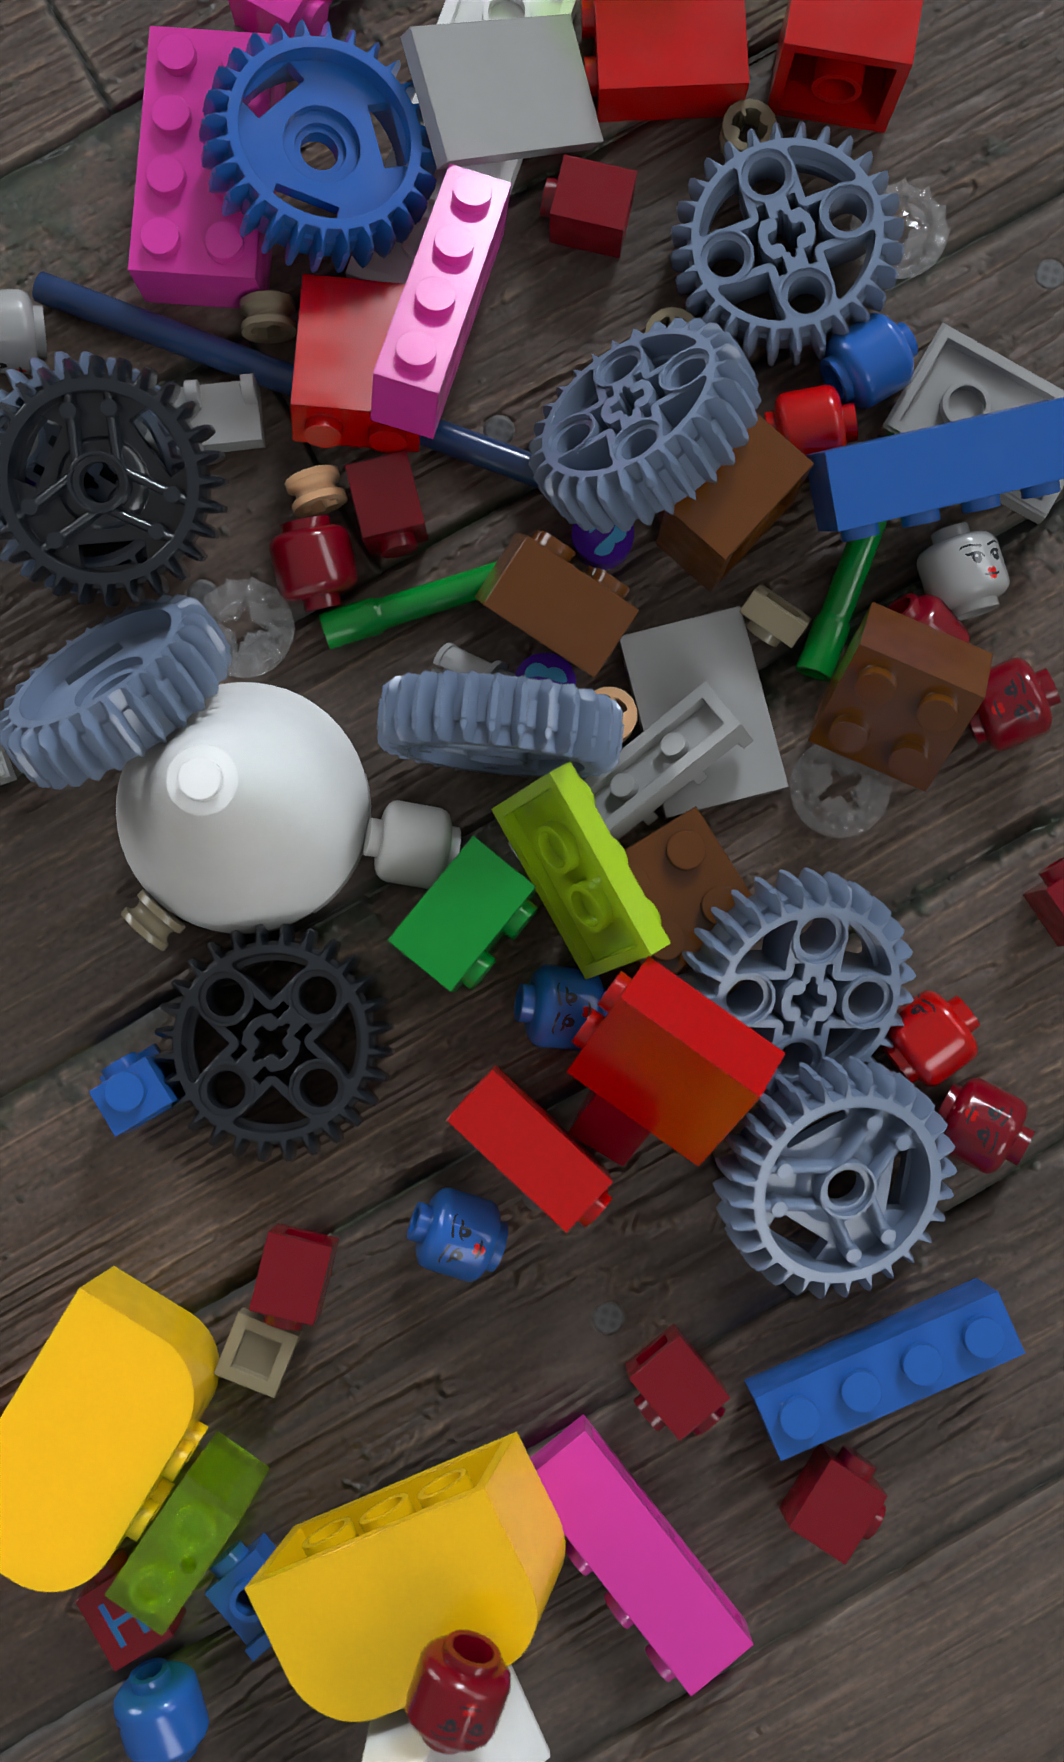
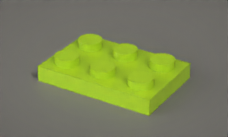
(580, 873)

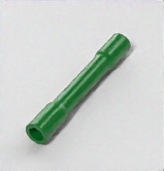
(376, 615)
(832, 623)

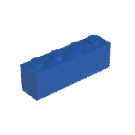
(937, 468)
(883, 1367)

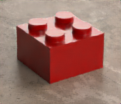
(844, 60)

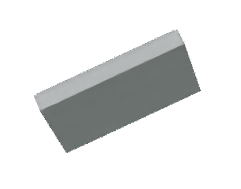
(501, 89)
(967, 380)
(675, 660)

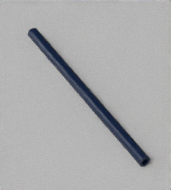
(239, 360)

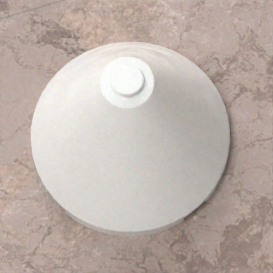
(246, 811)

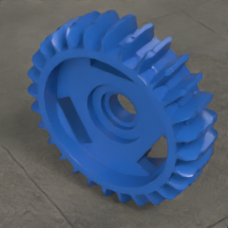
(328, 107)

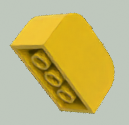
(100, 1430)
(387, 1573)

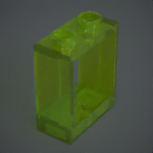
(188, 1533)

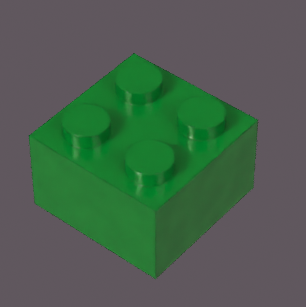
(465, 917)

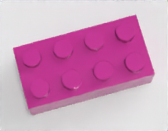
(179, 237)

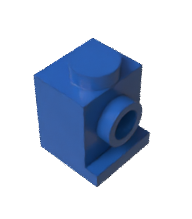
(134, 1090)
(226, 1590)

